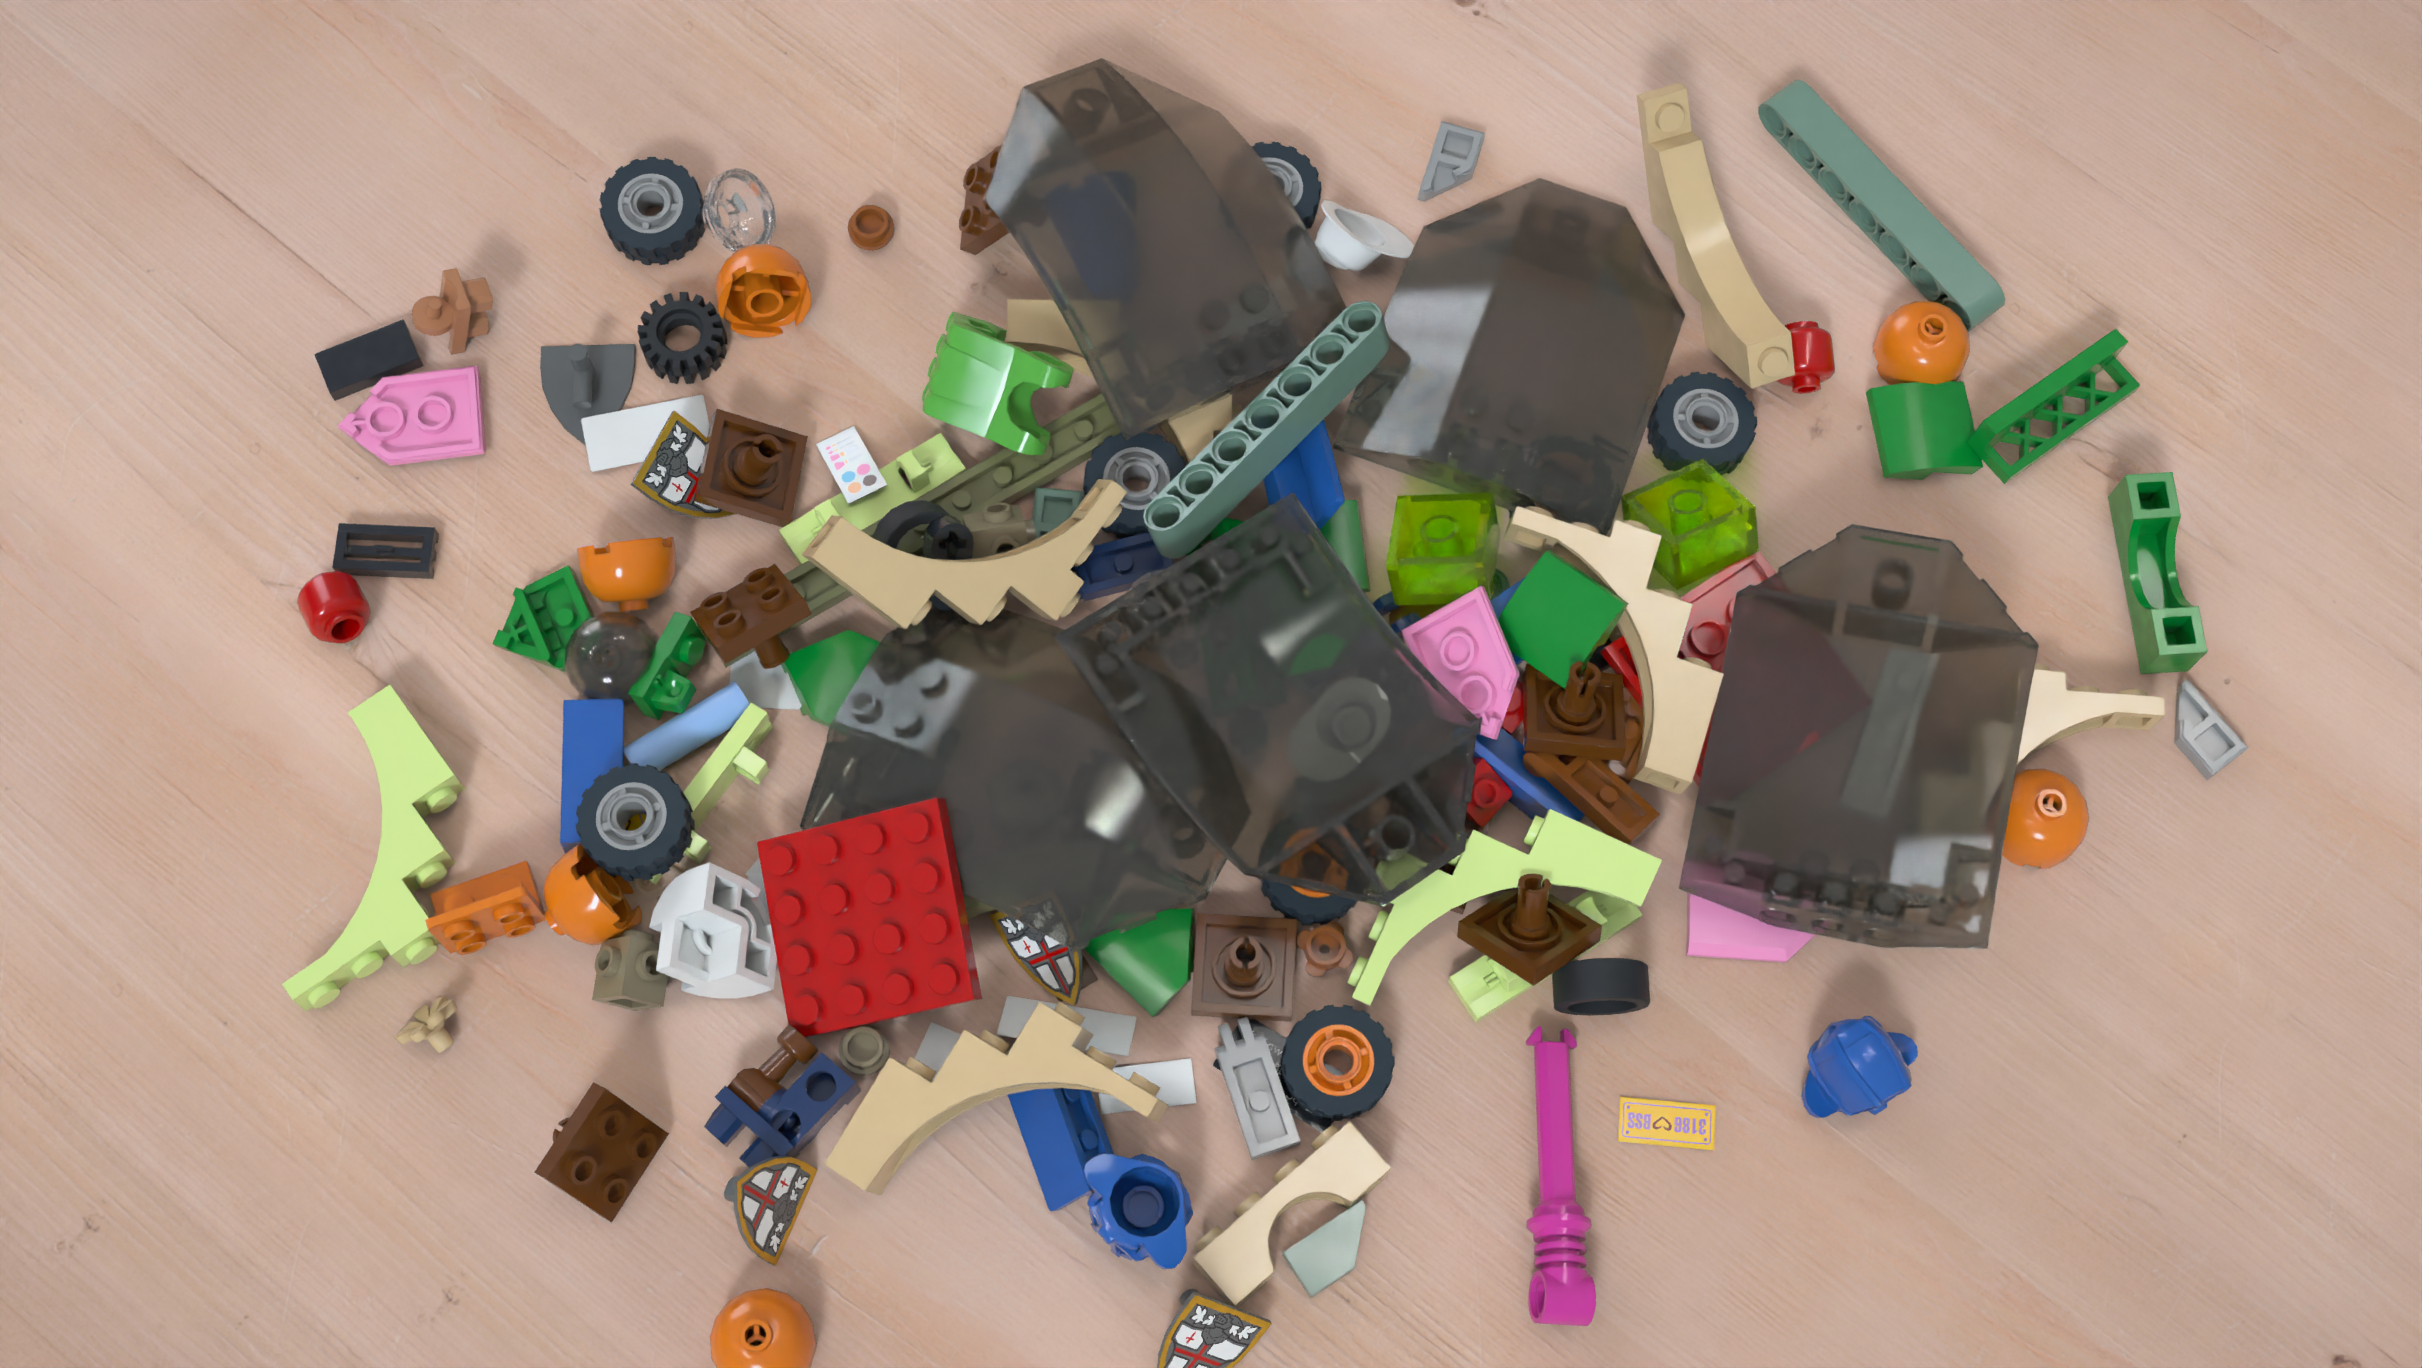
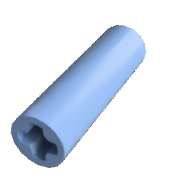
(689, 729)

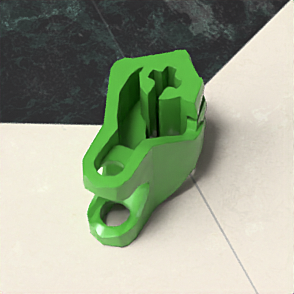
(989, 384)

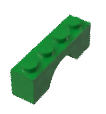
(2145, 527)

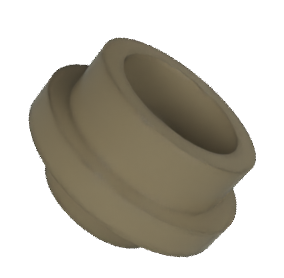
(864, 1050)

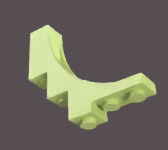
(1559, 851)
(409, 856)

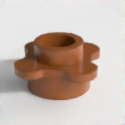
(1328, 935)

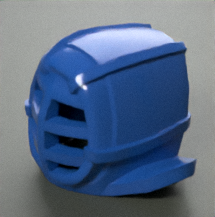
(1857, 1068)
(1139, 1207)

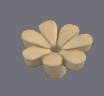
(430, 1025)

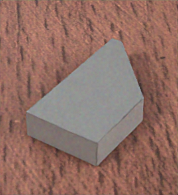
(1451, 159)
(2203, 732)

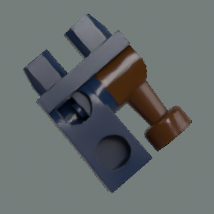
(778, 1116)

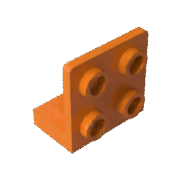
(486, 909)

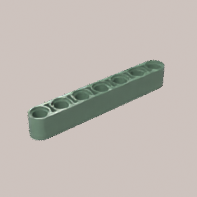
(1880, 204)
(1267, 430)

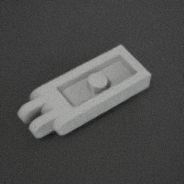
(1256, 1091)

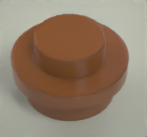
(871, 227)

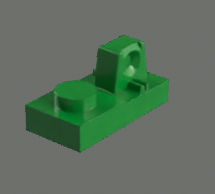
(666, 681)

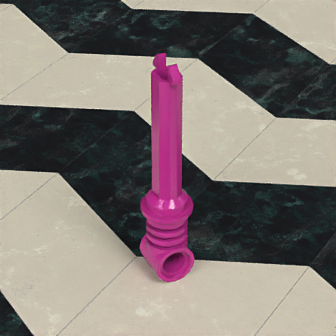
(1561, 1289)

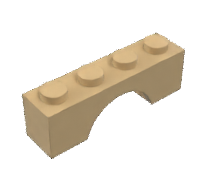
(1338, 1172)

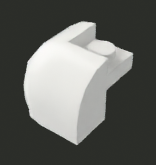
(715, 934)

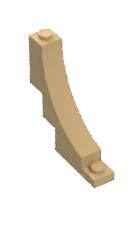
(1686, 208)

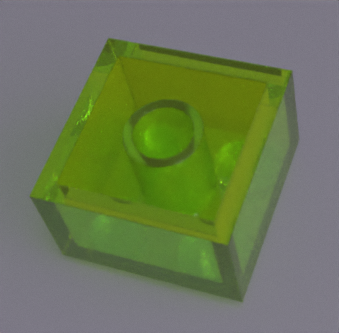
(1700, 522)
(1442, 547)

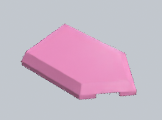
(421, 417)
(1468, 656)
(1728, 934)

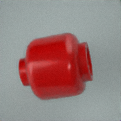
(1811, 356)
(334, 607)

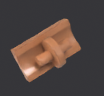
(458, 310)

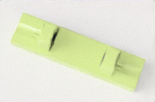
(925, 468)
(730, 758)
(1488, 985)

